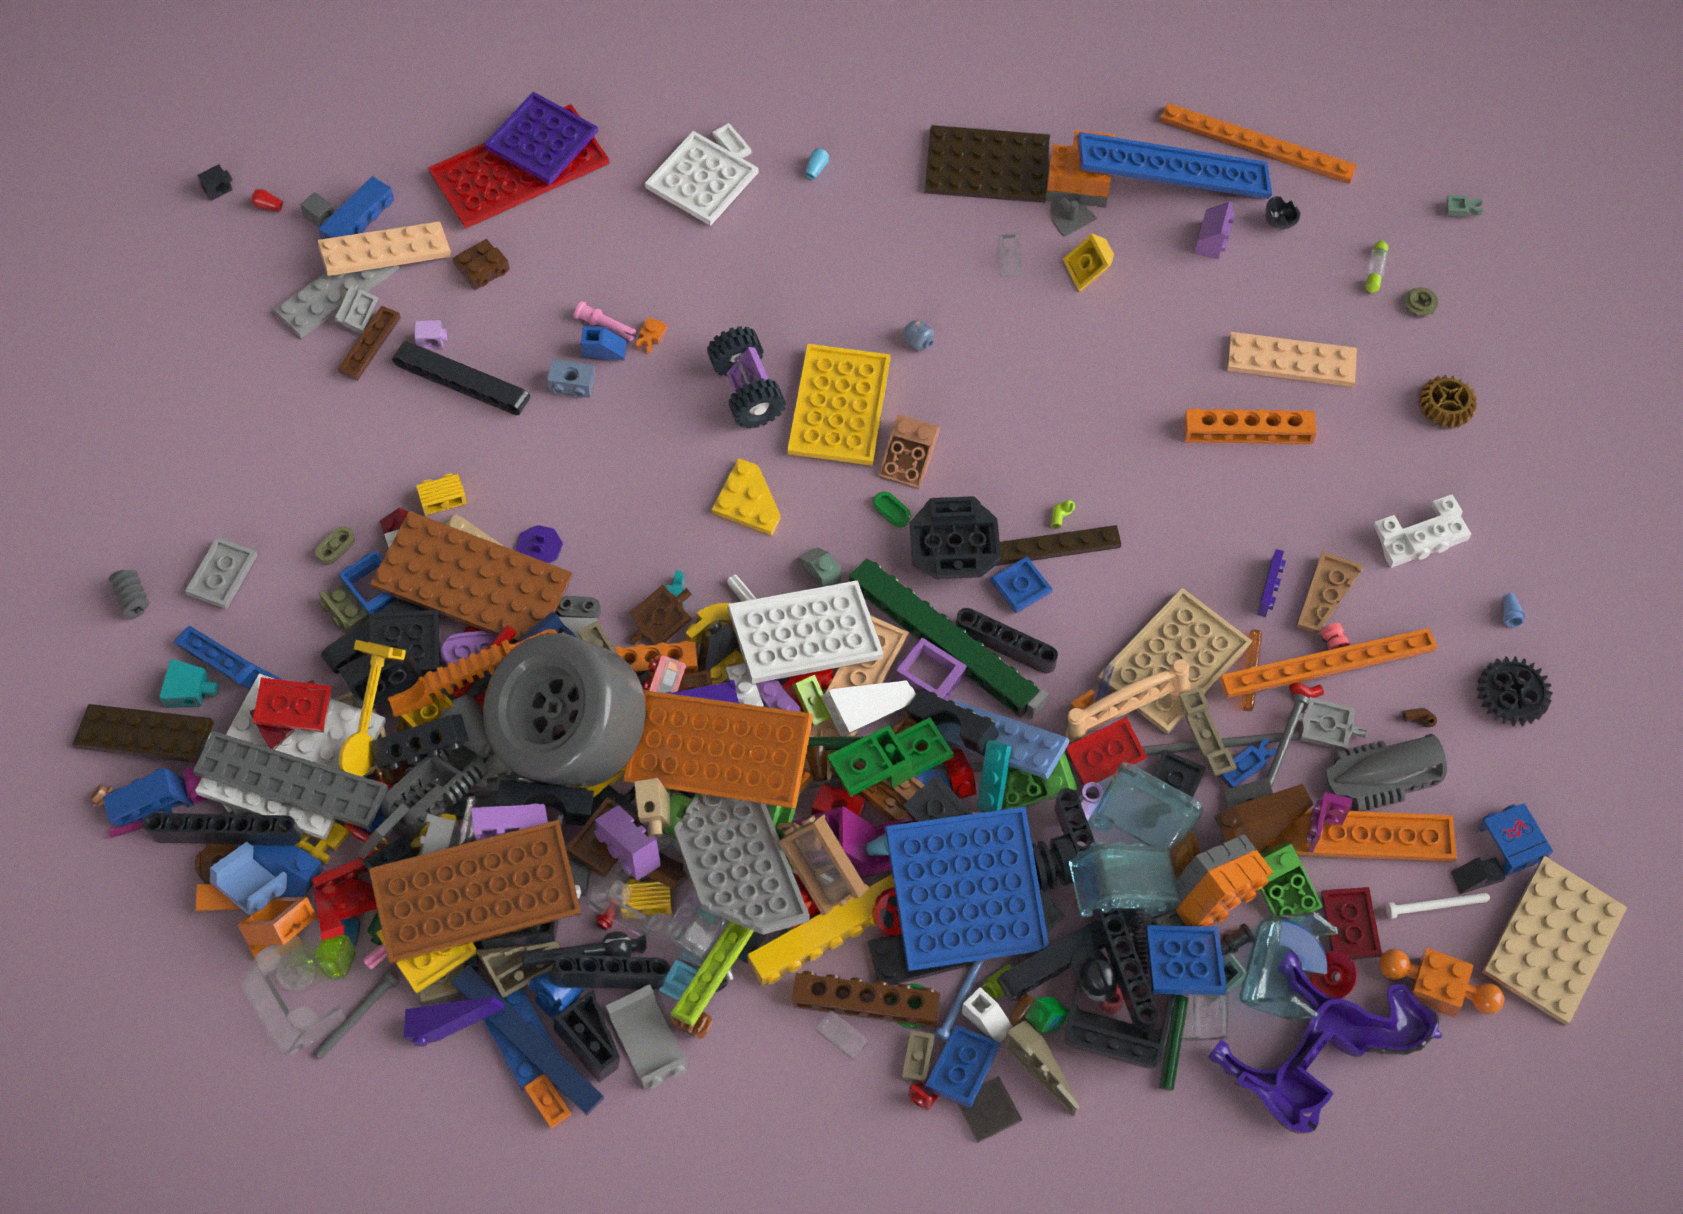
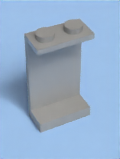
(647, 1037)

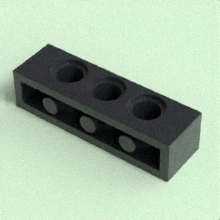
(387, 748)

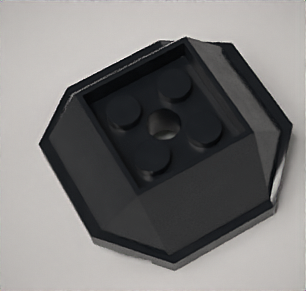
(954, 521)

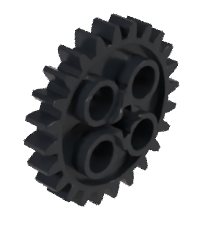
(1533, 689)

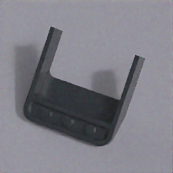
(1115, 1037)

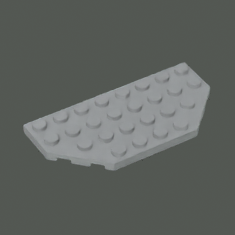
(739, 864)

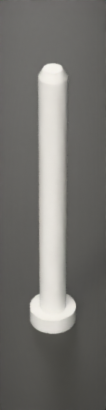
(1393, 910)

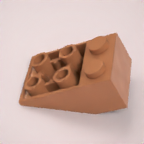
(909, 451)

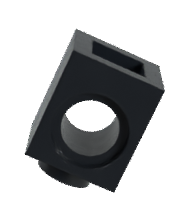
(215, 182)

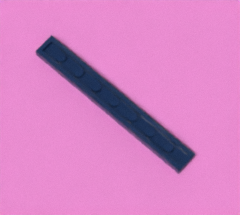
(531, 1043)

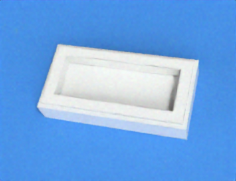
(731, 141)

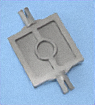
(1328, 724)

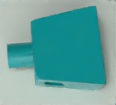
(186, 686)

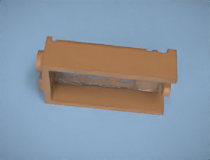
(822, 864)

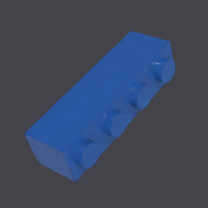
(358, 210)

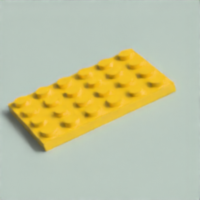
(839, 404)

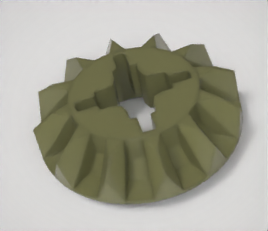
(1425, 296)

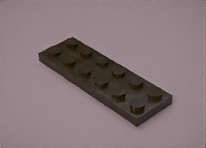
(143, 733)

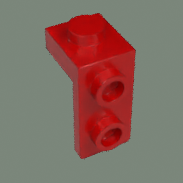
(960, 774)

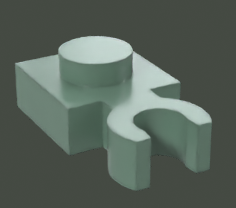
(1461, 206)

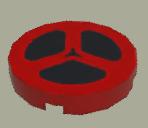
(886, 912)

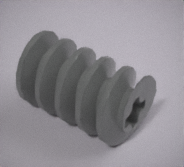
(129, 593)

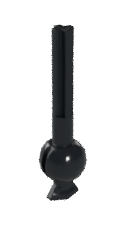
(612, 944)

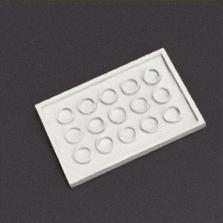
(805, 631)

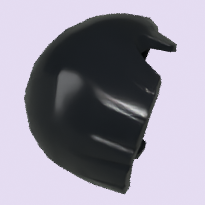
(1281, 214)

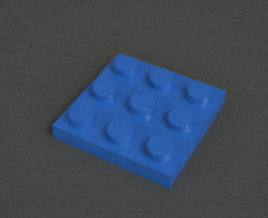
(1185, 960)

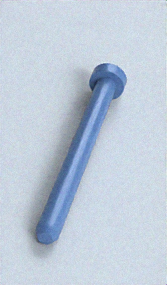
(943, 1033)

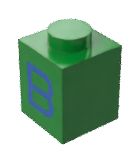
(1047, 1014)

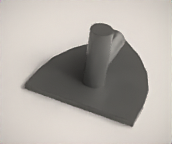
(1070, 216)

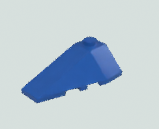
(291, 860)

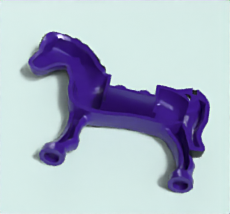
(1288, 1087)

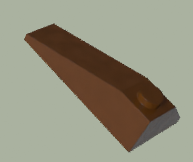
(1264, 817)

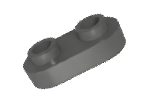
(578, 607)

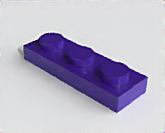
(1272, 583)

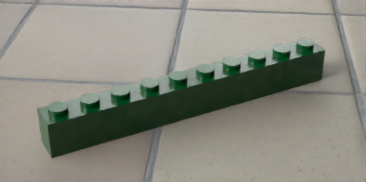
(924, 622)

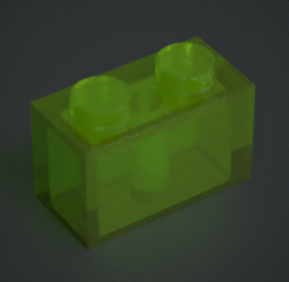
(335, 956)

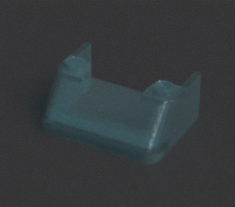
(1264, 984)

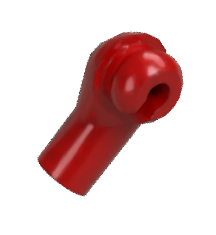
(1300, 688)

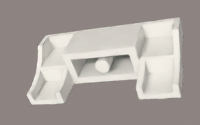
(1425, 537)

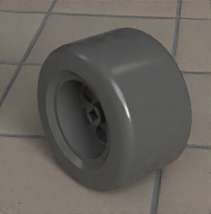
(532, 698)

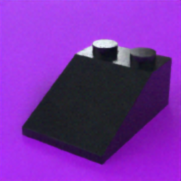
(394, 677)

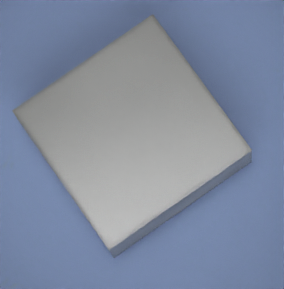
(1037, 703)

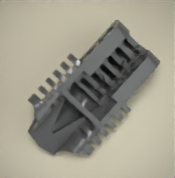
(1386, 773)
(436, 783)

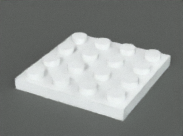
(701, 178)

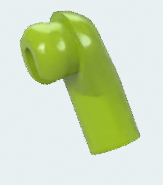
(1060, 511)

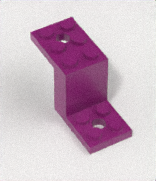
(854, 835)

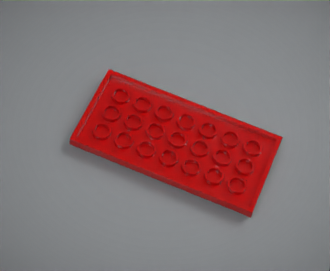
(484, 184)

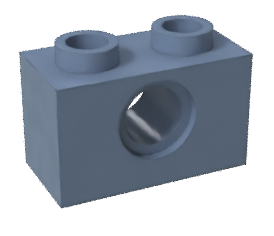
(563, 371)

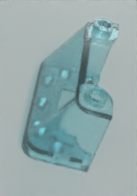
(1146, 808)

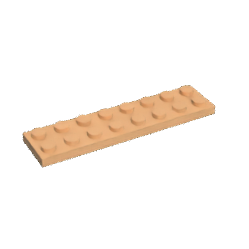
(861, 674)

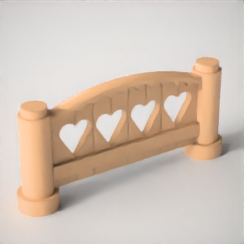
(1173, 682)

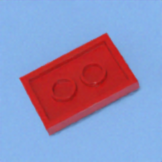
(292, 705)
(1104, 750)

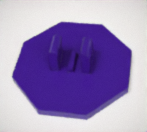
(540, 543)

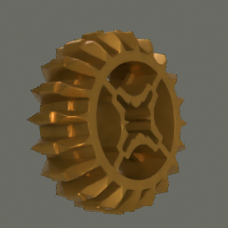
(1447, 395)

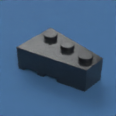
(588, 1037)

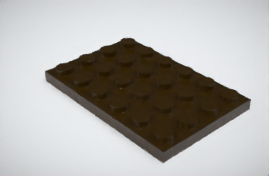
(987, 164)

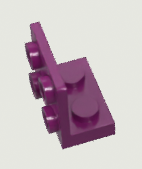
(1330, 809)

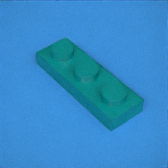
(993, 776)

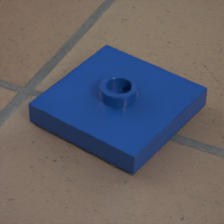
(1021, 585)

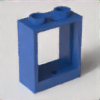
(360, 569)

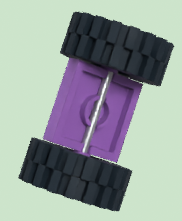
(754, 395)

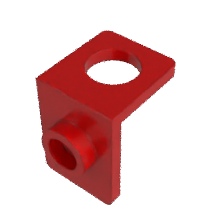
(920, 1098)

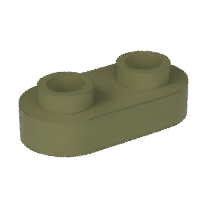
(333, 545)

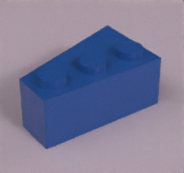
(146, 796)

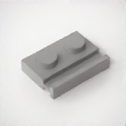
(356, 309)

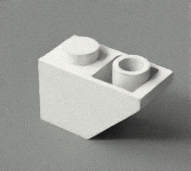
(986, 1015)

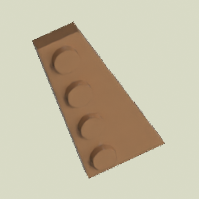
(1328, 587)

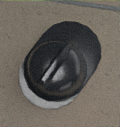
(1094, 973)

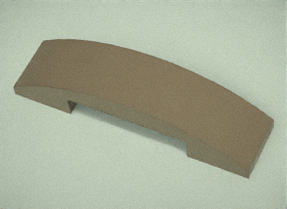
(1205, 733)

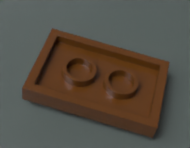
(588, 849)

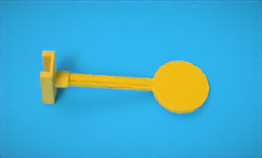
(357, 752)

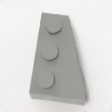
(439, 835)

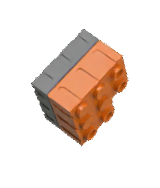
(1069, 181)
(1220, 881)

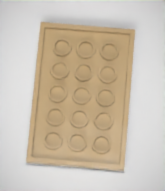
(1178, 631)
(1554, 940)

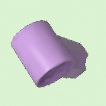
(1089, 805)

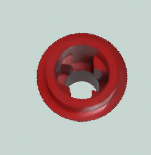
(265, 200)

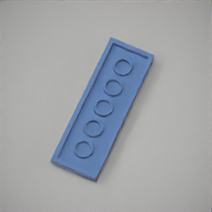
(1031, 747)

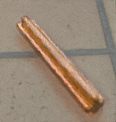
(1253, 658)

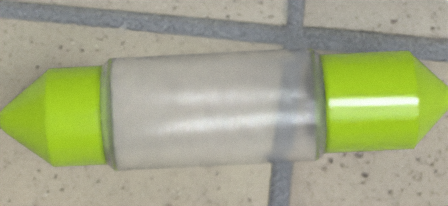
(1376, 266)

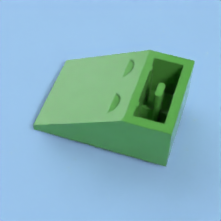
(1028, 789)
(1288, 886)

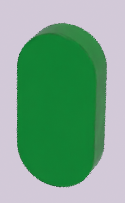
(891, 509)

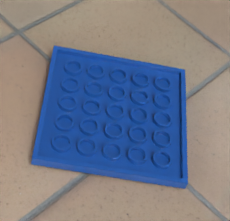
(966, 888)

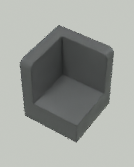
(317, 209)

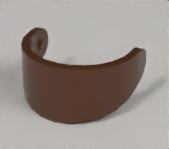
(393, 776)

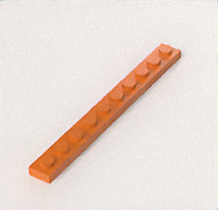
(1258, 143)
(1327, 663)

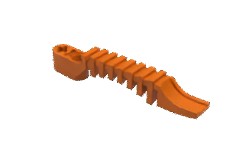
(418, 695)

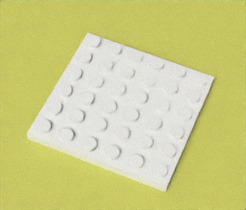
(309, 745)

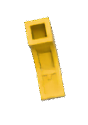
(706, 617)

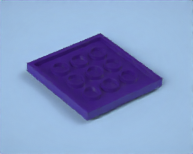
(541, 137)

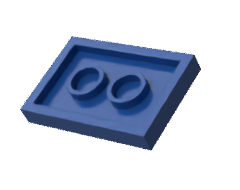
(963, 1066)

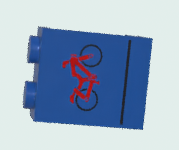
(1517, 837)

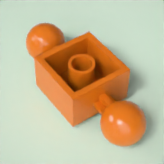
(1441, 981)

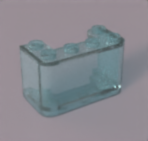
(1124, 878)

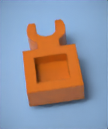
(651, 332)

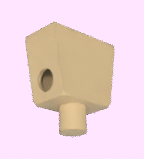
(653, 806)

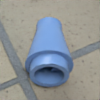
(1512, 611)

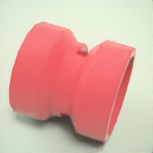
(1334, 636)

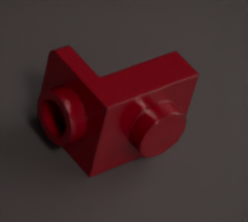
(393, 521)

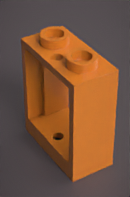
(275, 921)

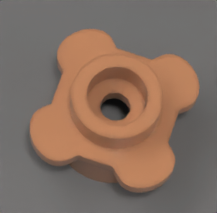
(98, 794)

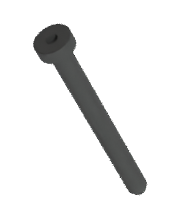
(1300, 701)
(389, 980)

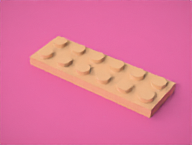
(383, 248)
(1292, 359)

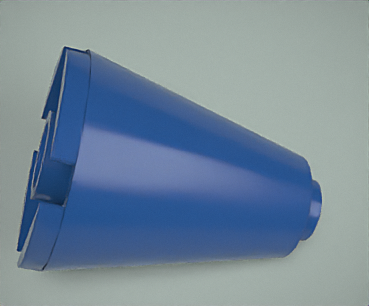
(551, 997)

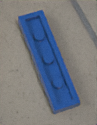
(214, 655)

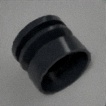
(1054, 862)

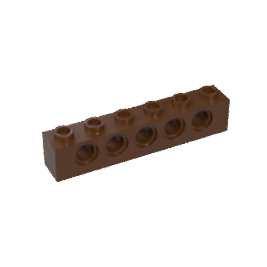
(900, 1012)

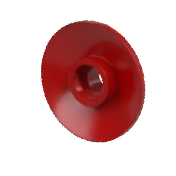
(1336, 963)

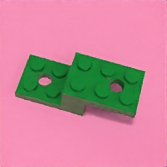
(890, 756)

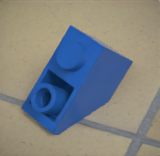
(602, 344)

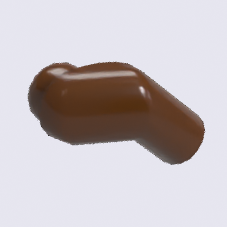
(1422, 715)

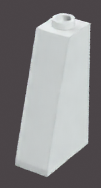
(863, 705)

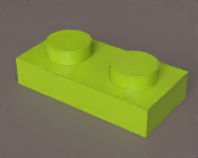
(810, 698)

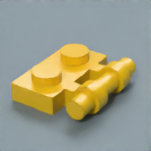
(333, 841)

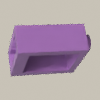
(957, 668)

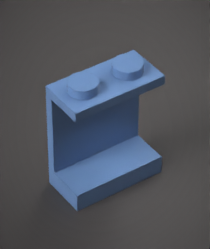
(246, 880)

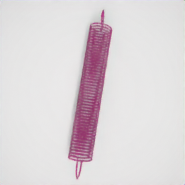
(120, 831)

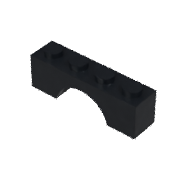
(974, 728)
(573, 802)

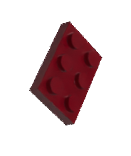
(1354, 916)

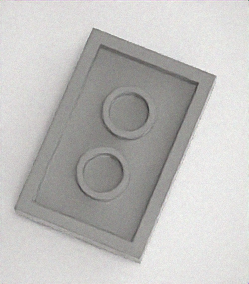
(221, 573)

